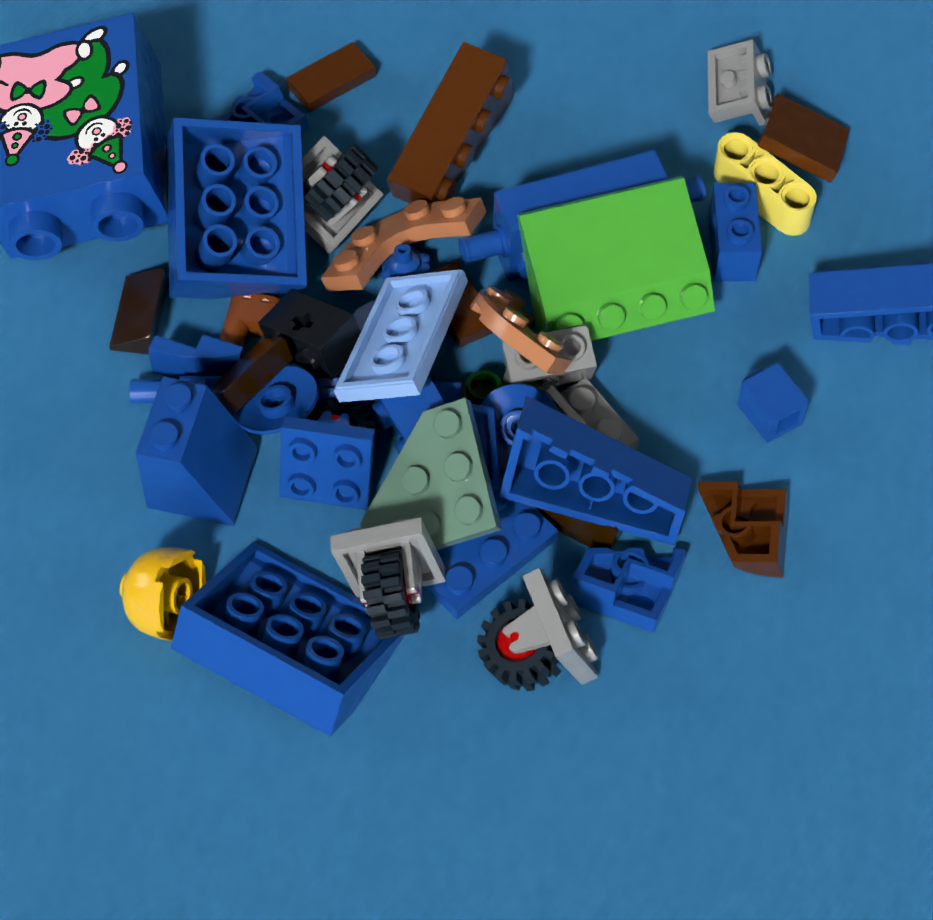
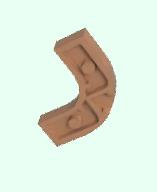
(415, 223)
(508, 320)

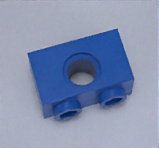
(734, 232)

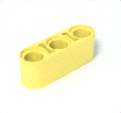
(781, 194)

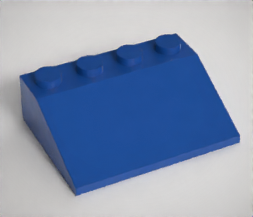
(234, 208)
(284, 637)

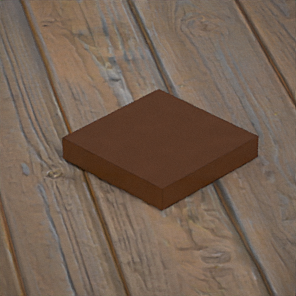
(803, 138)

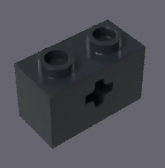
(315, 332)

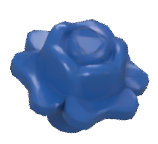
(405, 262)

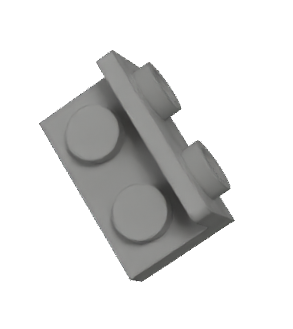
(738, 82)
(576, 347)
(588, 407)

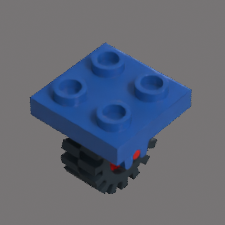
(328, 456)

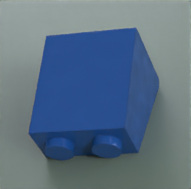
(194, 454)

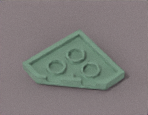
(440, 479)

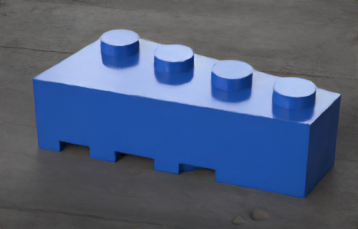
(872, 303)
(592, 477)

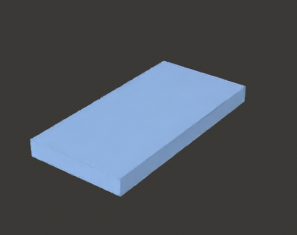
(401, 336)

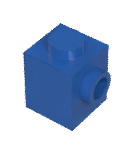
(772, 402)

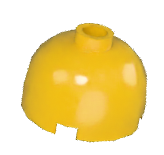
(158, 587)

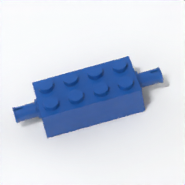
(555, 190)

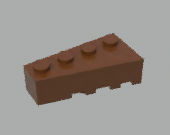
(453, 126)

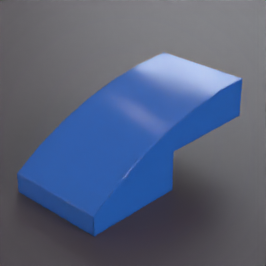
(209, 357)

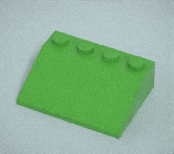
(616, 261)

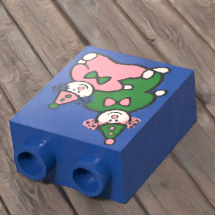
(80, 138)

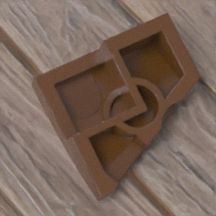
(749, 524)

